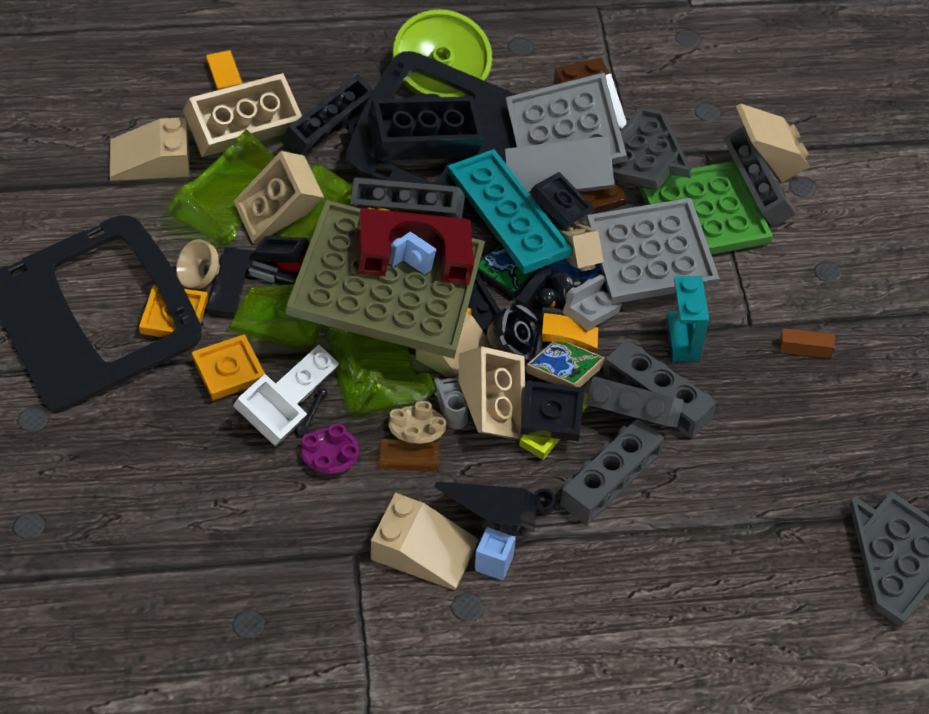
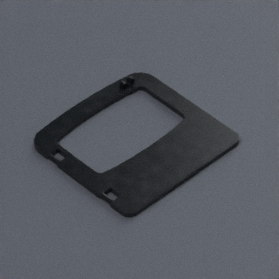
(490, 105)
(49, 337)

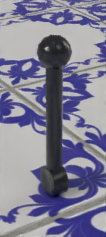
(303, 429)

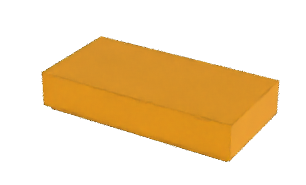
(223, 70)

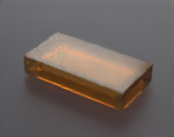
(409, 456)

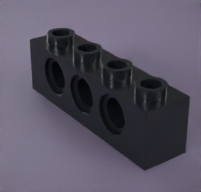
(327, 116)

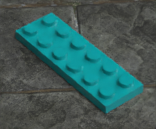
(509, 211)

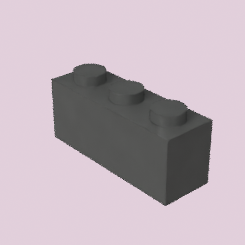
(635, 402)

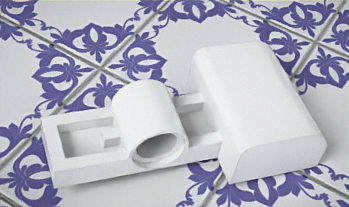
(275, 407)

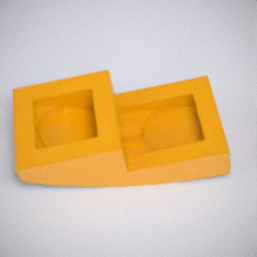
(564, 329)

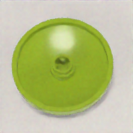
(448, 39)

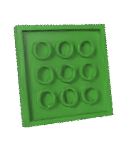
(721, 203)

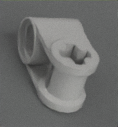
(451, 402)

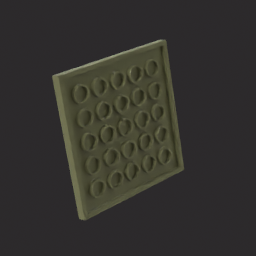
(395, 308)

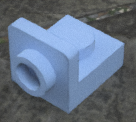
(412, 251)

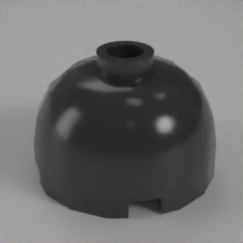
(515, 332)

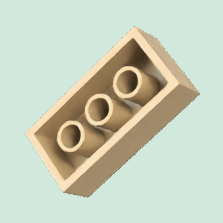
(260, 106)

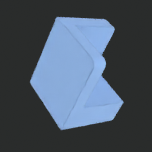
(495, 553)

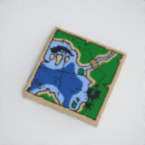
(565, 364)

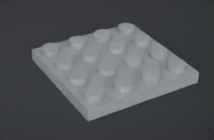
(567, 113)
(649, 247)

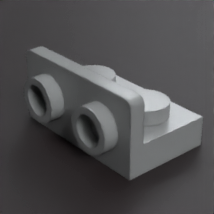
(589, 304)

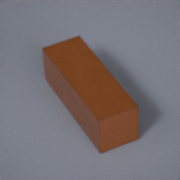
(807, 343)

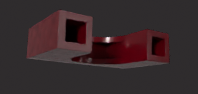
(448, 235)

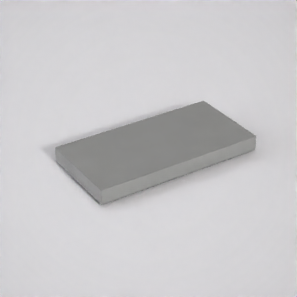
(581, 161)

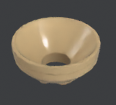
(192, 262)

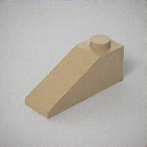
(585, 246)

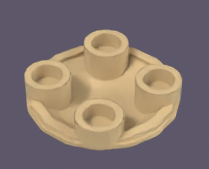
(417, 423)

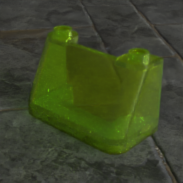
(209, 199)
(376, 372)

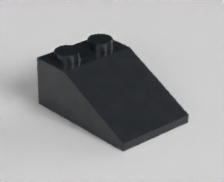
(505, 507)

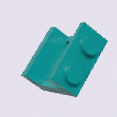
(690, 323)

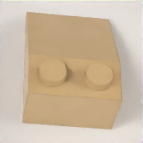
(775, 141)
(151, 151)
(278, 196)
(494, 390)
(422, 543)

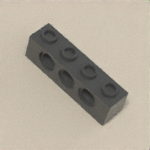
(759, 178)
(408, 197)
(636, 368)
(588, 503)

